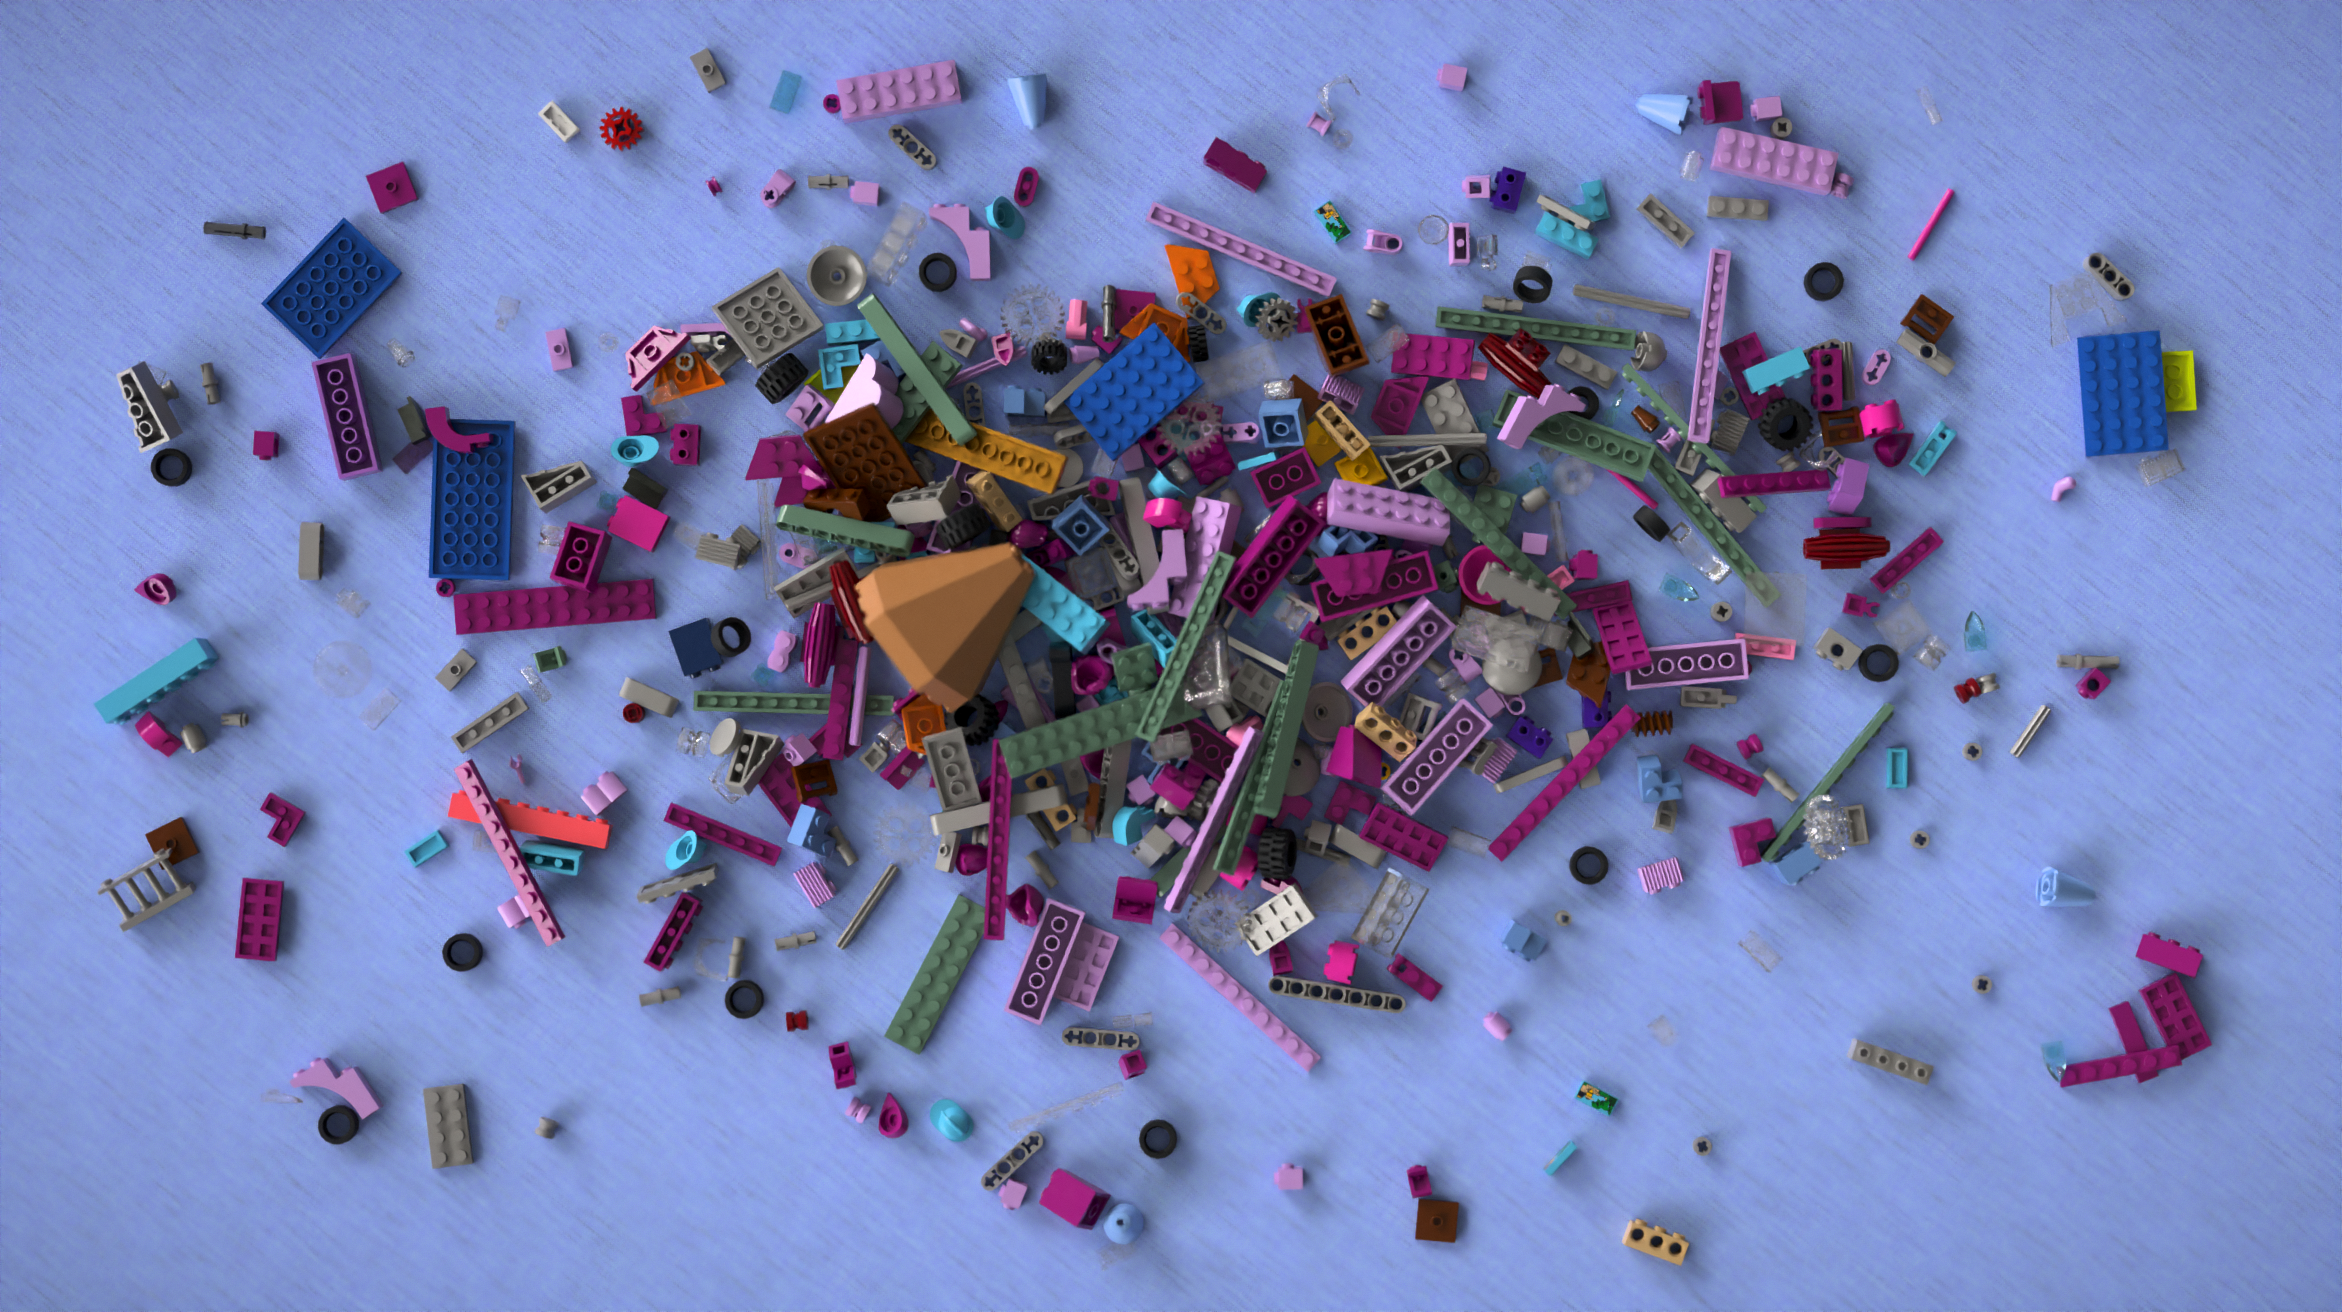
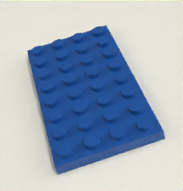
(473, 505)

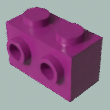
(686, 444)
(1584, 565)

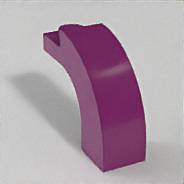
(441, 428)

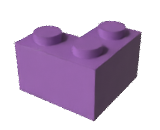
(1849, 488)

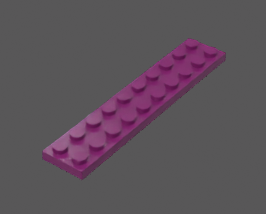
(554, 607)

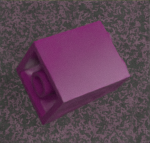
(1356, 757)
(1074, 1199)

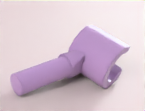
(517, 766)

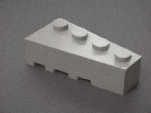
(147, 407)
(1050, 506)
(1518, 591)

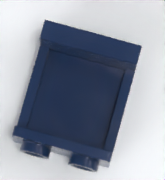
(695, 648)

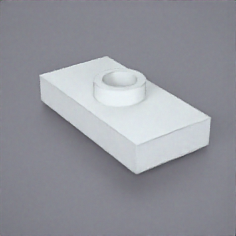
(559, 121)

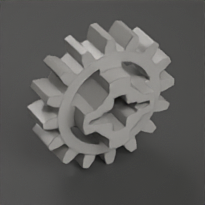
(1274, 311)
(1204, 798)

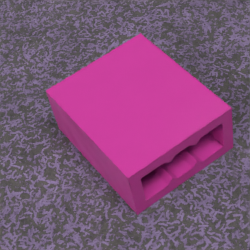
(638, 523)

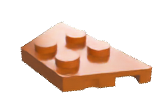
(1192, 273)
(1171, 325)
(690, 382)
(921, 720)

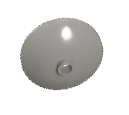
(822, 270)
(1511, 681)
(1334, 711)
(1306, 775)

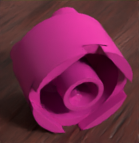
(1881, 419)
(1244, 869)
(1342, 961)

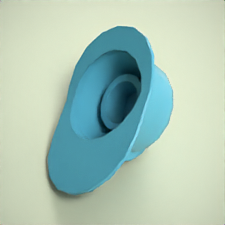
(1005, 217)
(1250, 306)
(634, 449)
(1163, 488)
(685, 850)
(951, 1120)

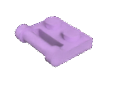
(806, 404)

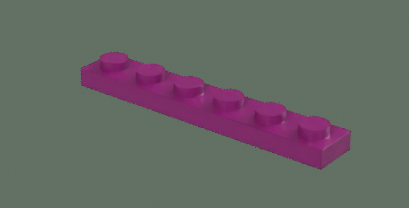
(1773, 483)
(840, 699)
(723, 834)
(2121, 1065)

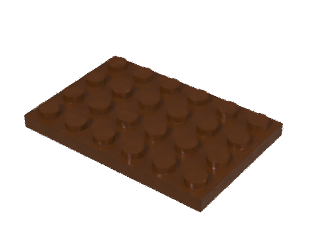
(865, 455)

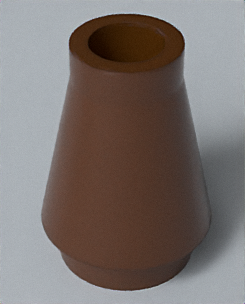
(1645, 419)

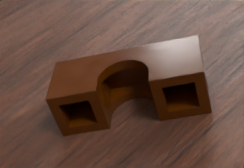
(849, 502)

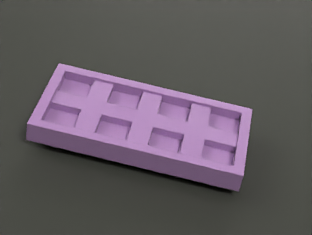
(1085, 966)

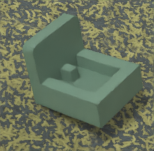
(550, 659)

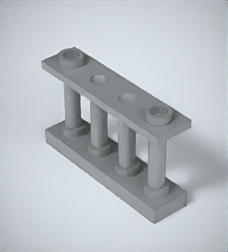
(147, 908)

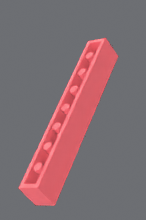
(539, 821)

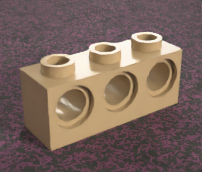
(1341, 430)
(994, 501)
(1362, 642)
(1386, 740)
(1051, 813)
(1661, 1250)

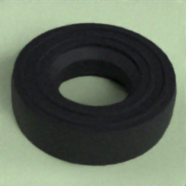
(1592, 398)

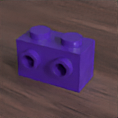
(1508, 190)
(1594, 716)
(1530, 737)

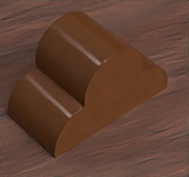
(1336, 336)

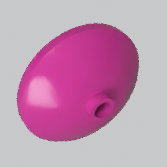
(1470, 571)

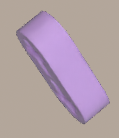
(1879, 369)

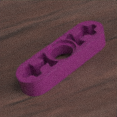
(1842, 522)

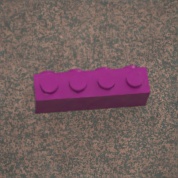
(673, 931)

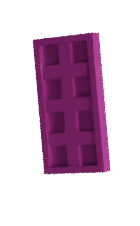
(1743, 355)
(1435, 357)
(1622, 637)
(781, 790)
(1403, 836)
(259, 919)
(2175, 1015)

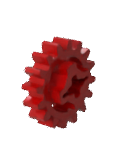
(625, 121)

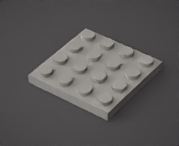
(767, 317)

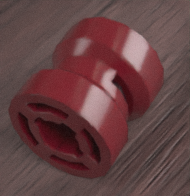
(1967, 690)
(637, 713)
(797, 1020)

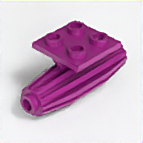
(820, 644)

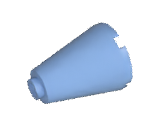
(1030, 98)
(1666, 110)
(2061, 889)
(1130, 1230)

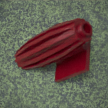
(1518, 360)
(1844, 548)
(846, 600)

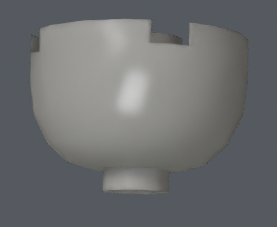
(1649, 352)
(1170, 810)

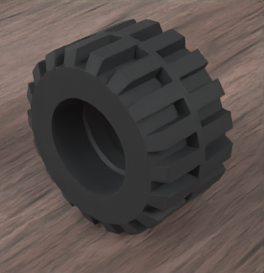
(781, 378)
(1796, 434)
(963, 526)
(982, 727)
(1277, 853)

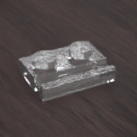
(668, 404)

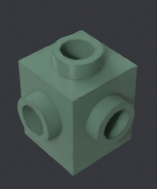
(1445, 570)

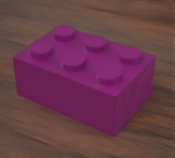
(1285, 477)
(581, 557)

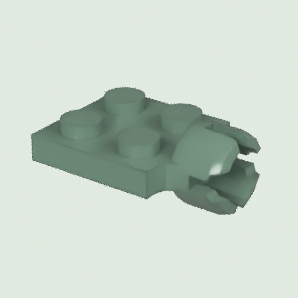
(1496, 506)
(1134, 669)

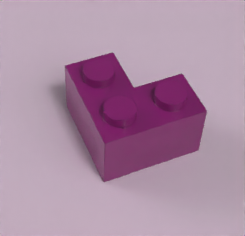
(1176, 785)
(1746, 837)

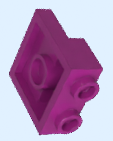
(1212, 463)

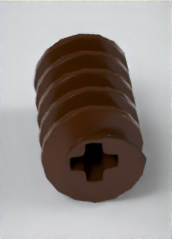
(1652, 723)

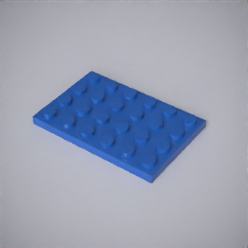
(331, 288)
(1134, 392)
(2122, 393)

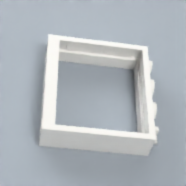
(1310, 606)

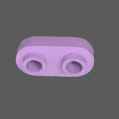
(794, 559)

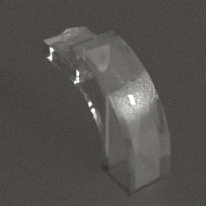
(1697, 554)

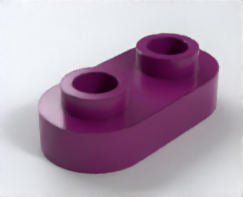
(1026, 187)

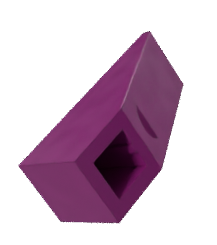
(1051, 553)

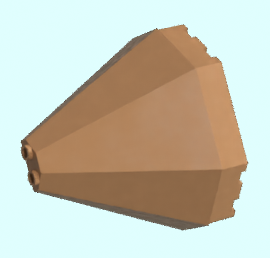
(946, 616)

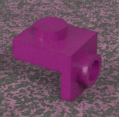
(1419, 1181)

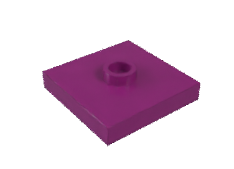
(392, 187)
(1130, 304)

